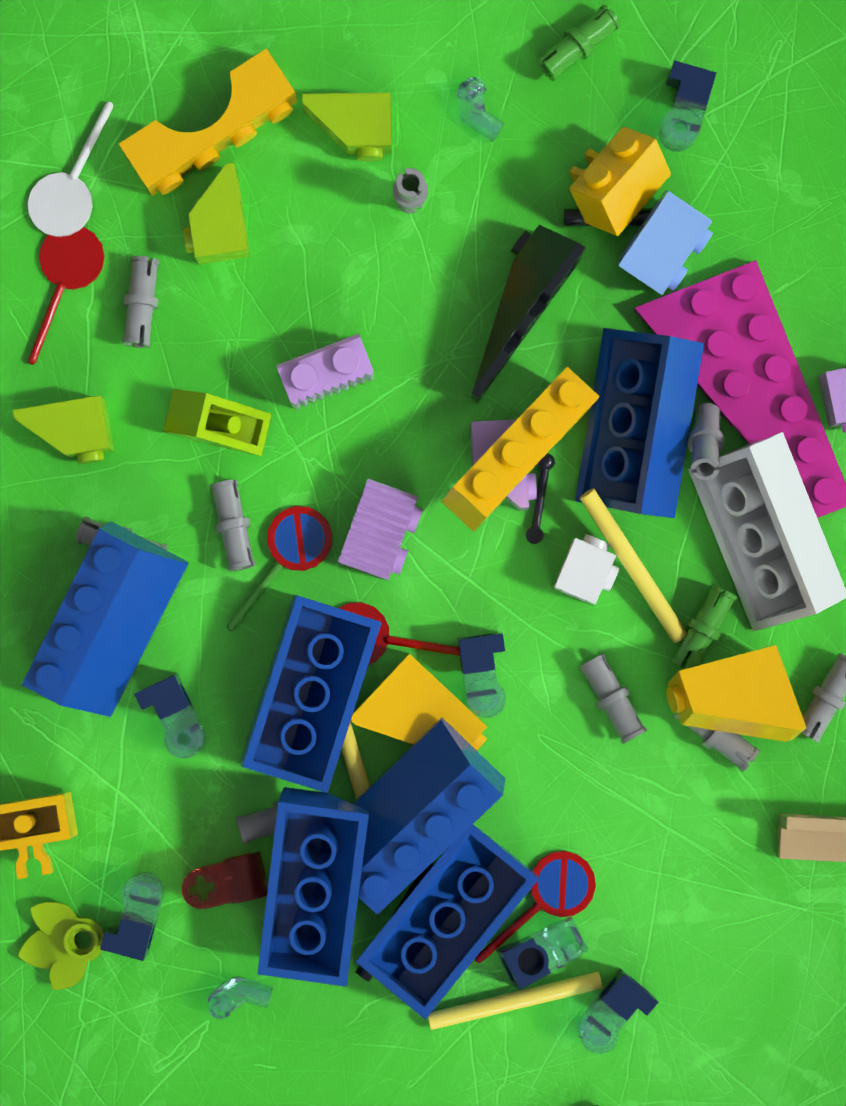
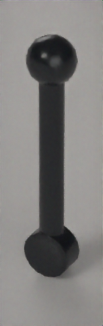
(534, 533)

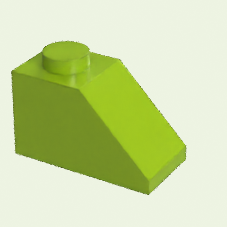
(354, 121)
(218, 221)
(217, 421)
(73, 427)

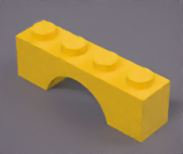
(166, 155)
(520, 449)

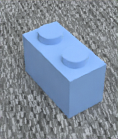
(665, 243)

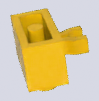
(618, 180)
(35, 823)

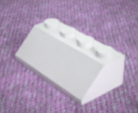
(770, 534)

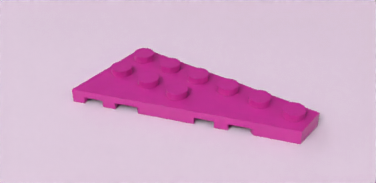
(752, 371)

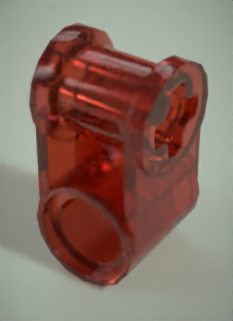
(234, 878)

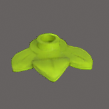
(56, 944)

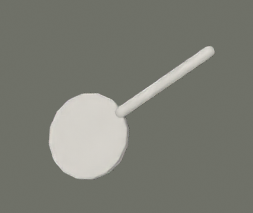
(61, 201)

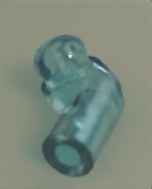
(472, 108)
(236, 992)

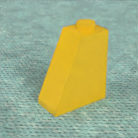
(738, 696)
(412, 703)

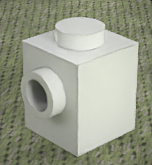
(587, 570)

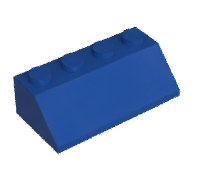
(640, 421)
(105, 621)
(310, 693)
(422, 810)
(313, 887)
(447, 920)

